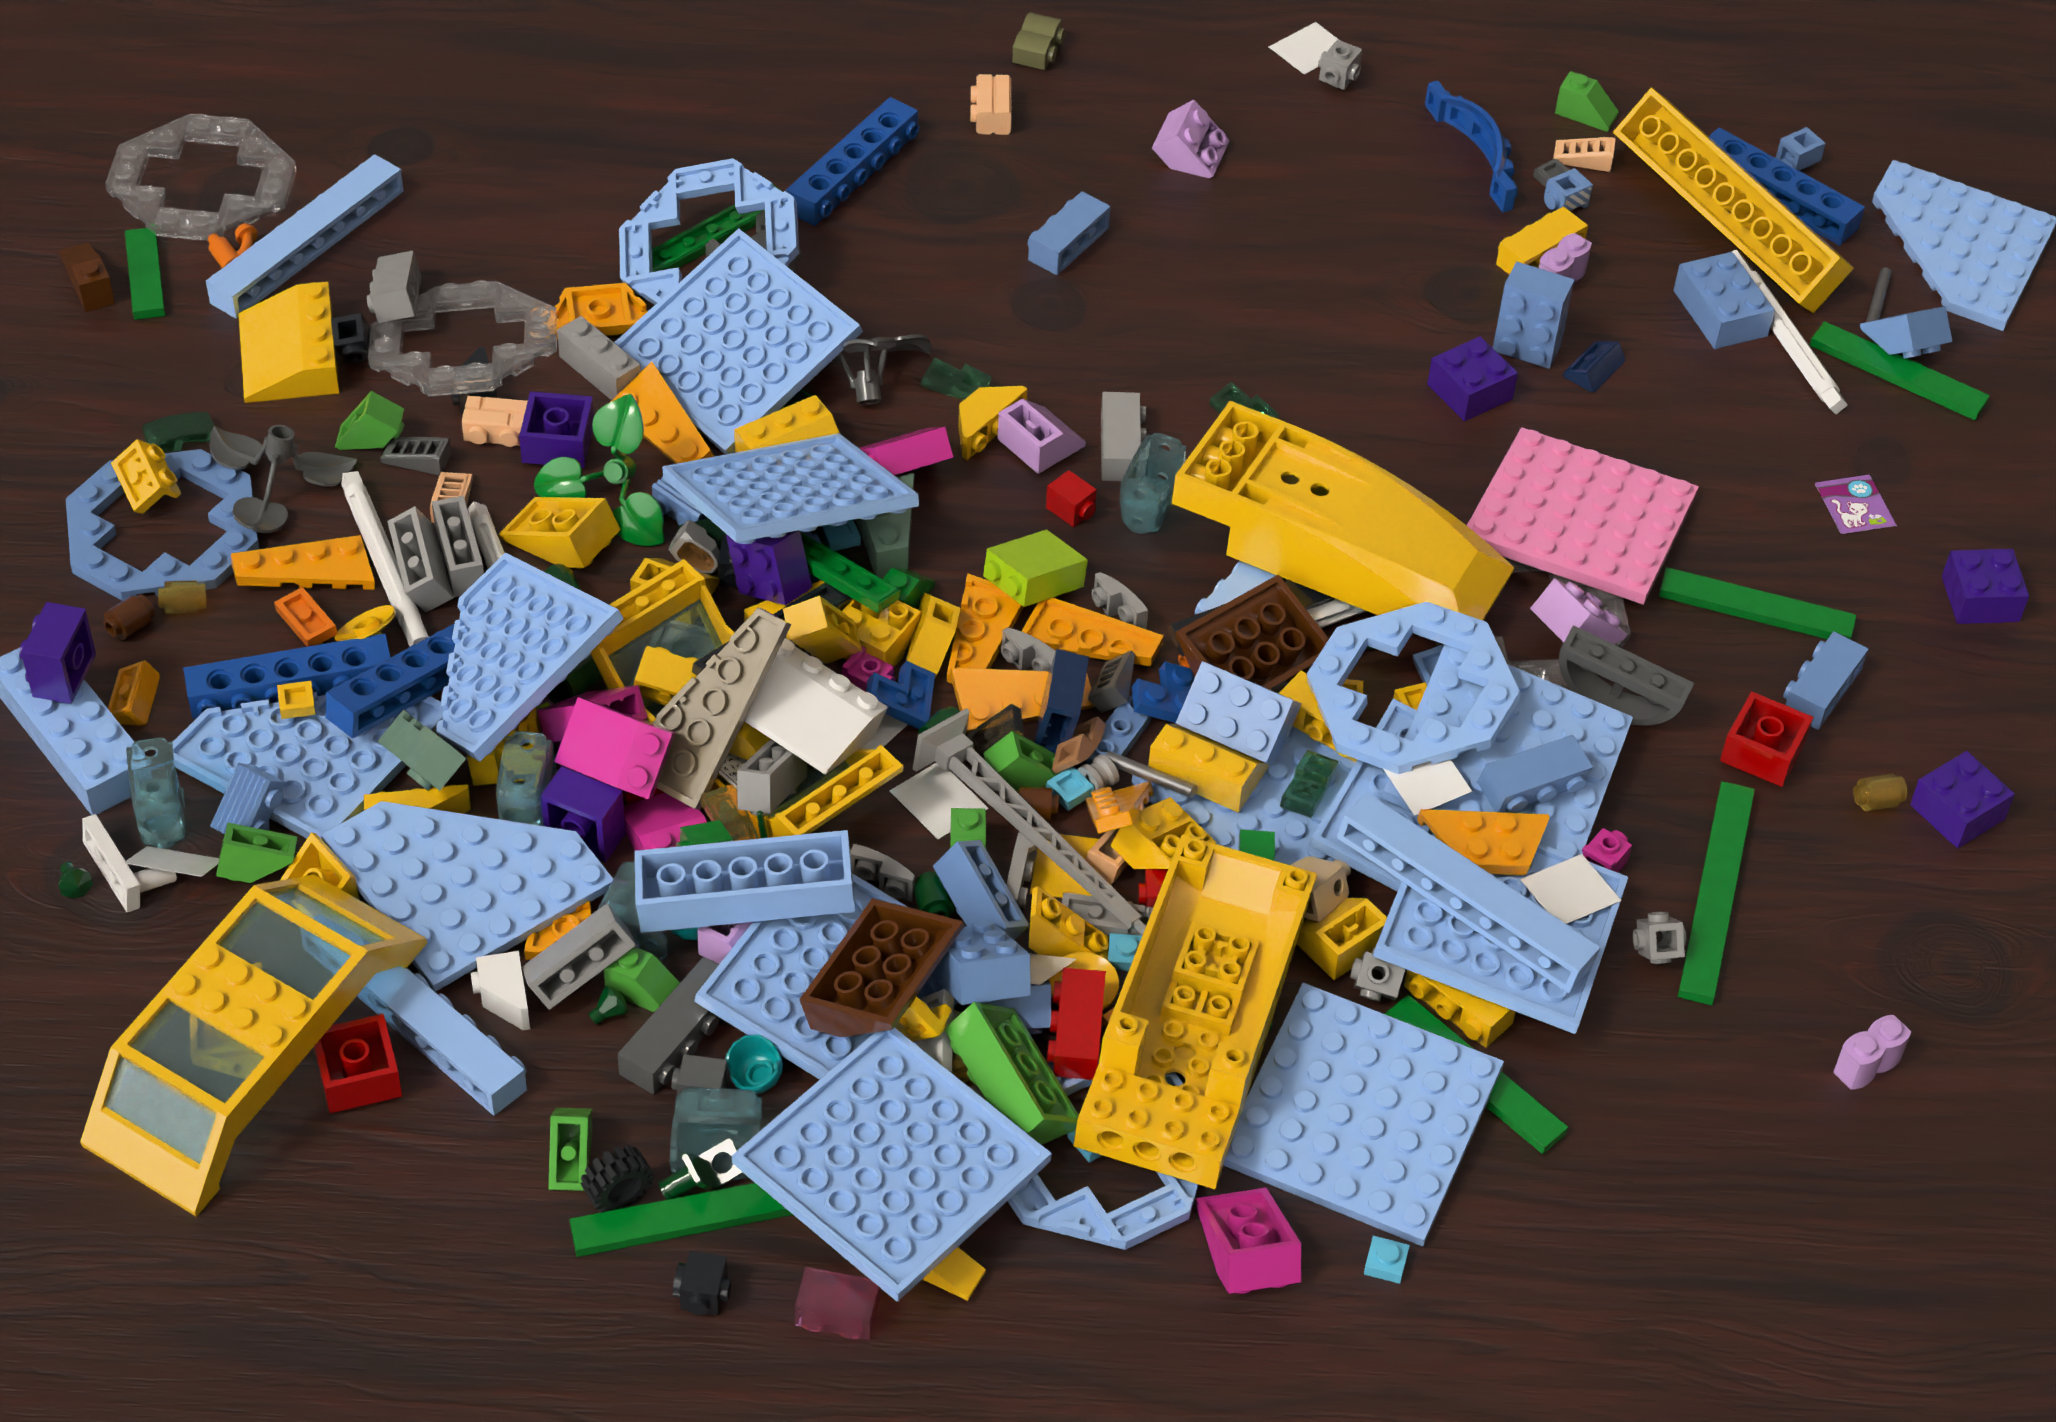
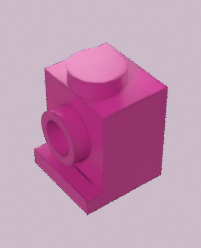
(862, 666)
(1608, 849)

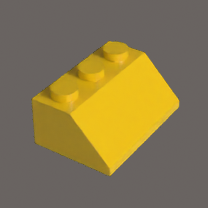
(791, 424)
(1216, 769)

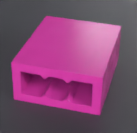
(911, 450)
(622, 699)

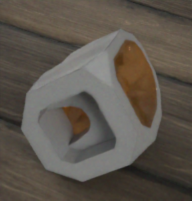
(695, 547)

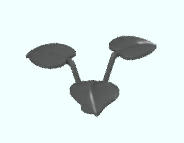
(867, 382)
(238, 450)

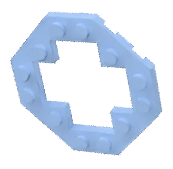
(663, 210)
(1435, 740)
(1084, 1217)

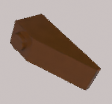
(88, 276)

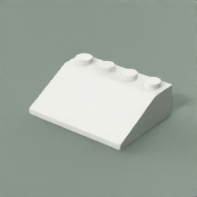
(813, 710)

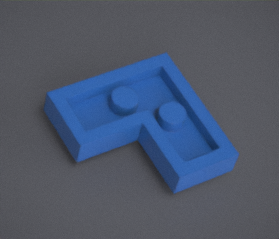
(909, 698)
(1163, 699)

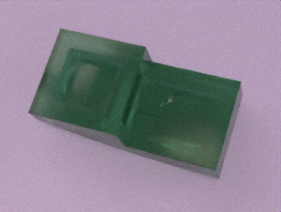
(952, 381)
(1234, 394)
(175, 429)
(1309, 783)

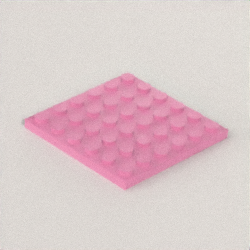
(1582, 514)

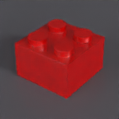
(1766, 739)
(357, 1064)

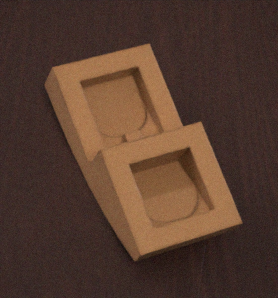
(1080, 746)

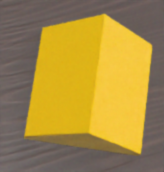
(320, 860)

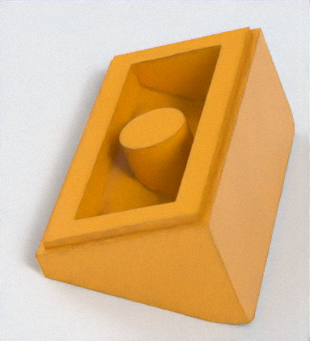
(134, 693)

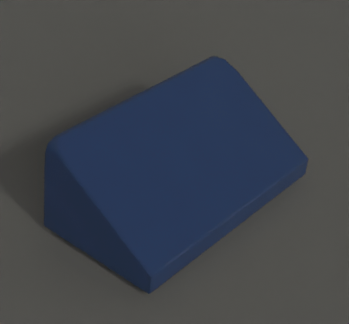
(1595, 365)

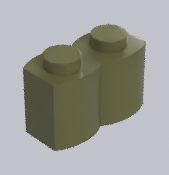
(1038, 41)

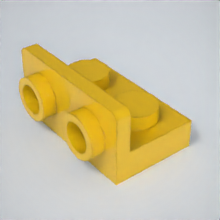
(145, 475)
(923, 1022)

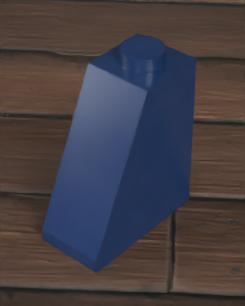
(1061, 699)

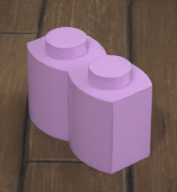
(1568, 258)
(1872, 1052)

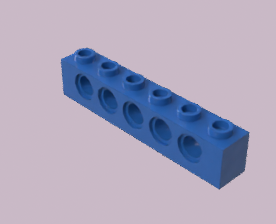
(854, 160)
(1810, 200)
(256, 677)
(391, 685)

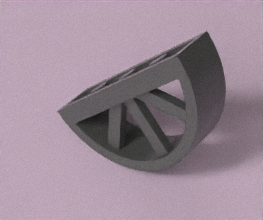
(1587, 654)

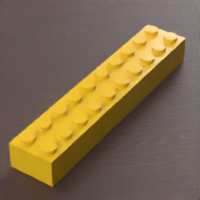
(1733, 200)

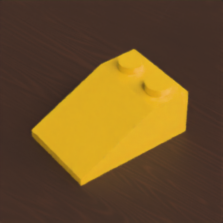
(563, 529)

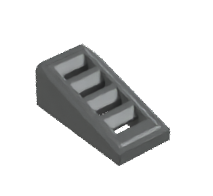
(434, 456)
(1113, 683)

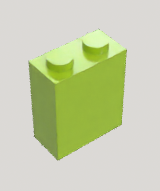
(1035, 568)

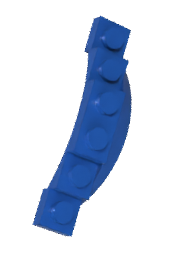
(1484, 132)

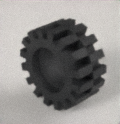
(617, 1178)

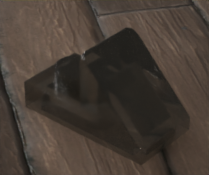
(996, 728)

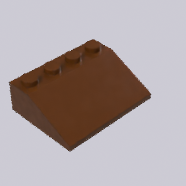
(1256, 636)
(877, 969)

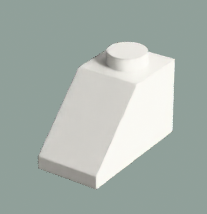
(502, 987)

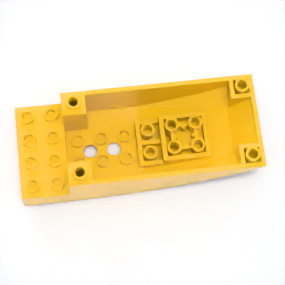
(1334, 519)
(1202, 982)

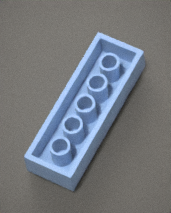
(76, 738)
(744, 881)

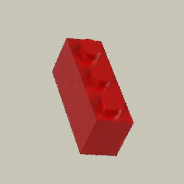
(1077, 1023)

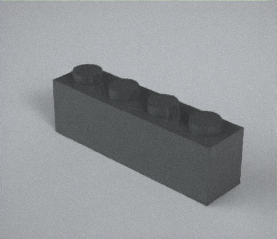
(669, 1033)

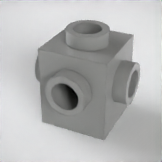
(1340, 64)
(1668, 944)
(1372, 988)

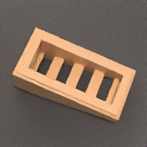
(1586, 153)
(460, 485)
(1105, 858)

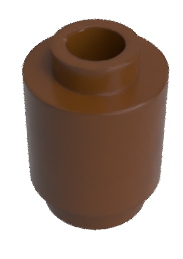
(128, 616)
(1040, 800)

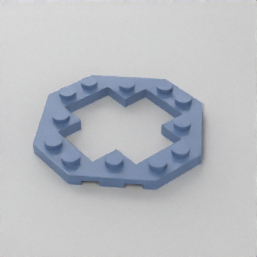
(90, 533)

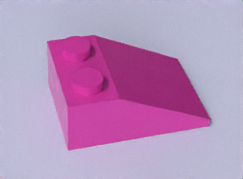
(615, 748)
(658, 821)
(1250, 1241)

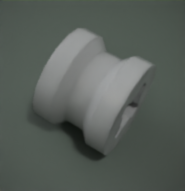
(1101, 772)

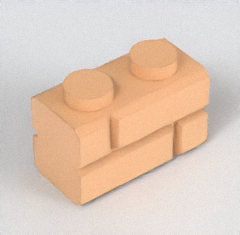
(992, 105)
(493, 420)

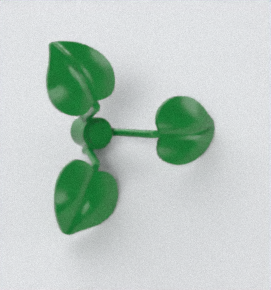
(621, 427)

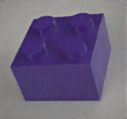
(1472, 378)
(556, 427)
(771, 567)
(1985, 586)
(58, 652)
(1962, 799)
(586, 807)

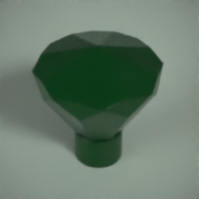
(74, 881)
(609, 1005)

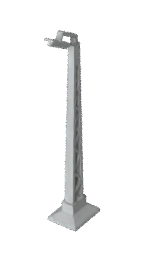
(950, 747)

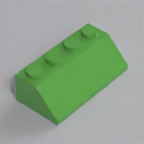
(1011, 1071)

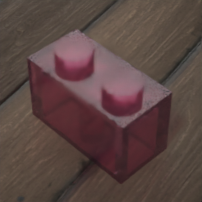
(837, 1303)

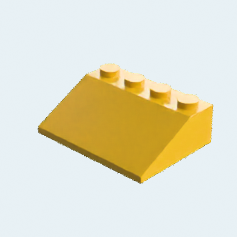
(289, 345)

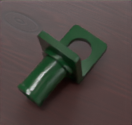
(699, 1172)

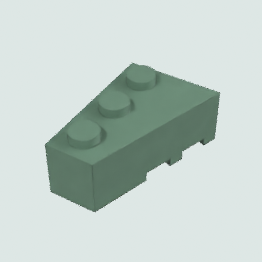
(888, 537)
(427, 755)

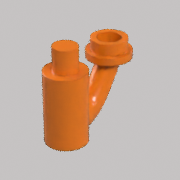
(223, 250)

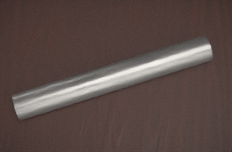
(1879, 294)
(1152, 775)

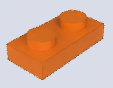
(305, 617)

